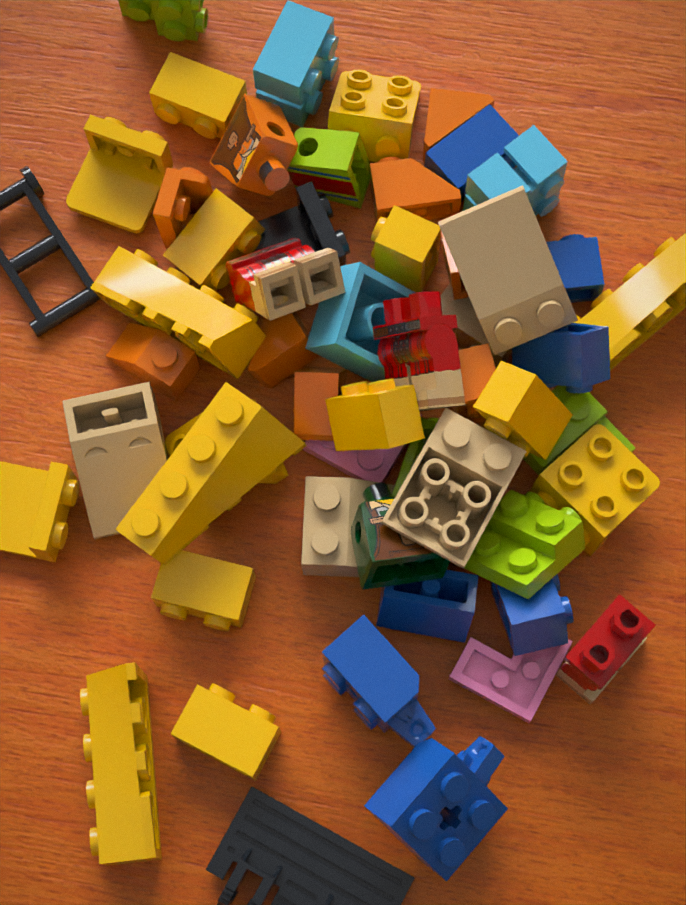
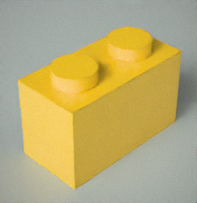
(196, 95)
(213, 237)
(406, 248)
(522, 410)
(374, 416)
(204, 589)
(226, 730)

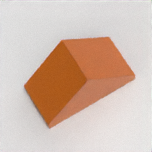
(449, 111)
(281, 350)
(311, 389)

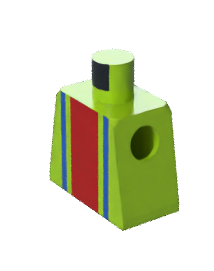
(333, 163)

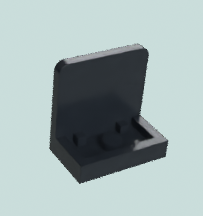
(307, 223)

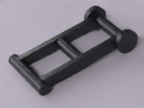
(30, 187)

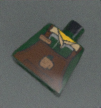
(382, 553)

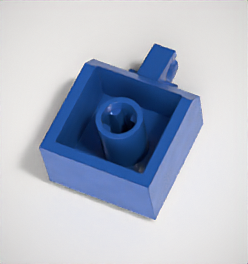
(378, 681)
(441, 802)

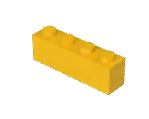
(644, 302)
(192, 316)
(208, 473)
(122, 766)

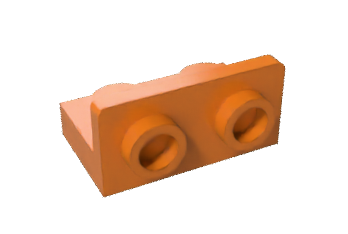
(179, 200)

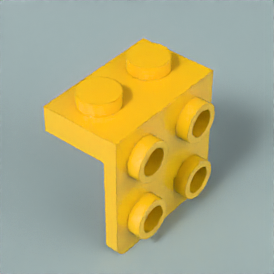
(378, 110)
(120, 174)
(598, 482)
(35, 509)

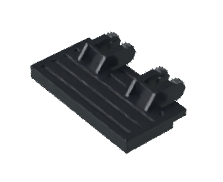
(302, 859)

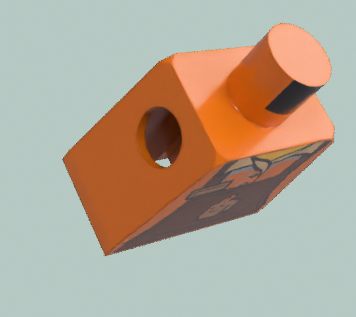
(256, 147)

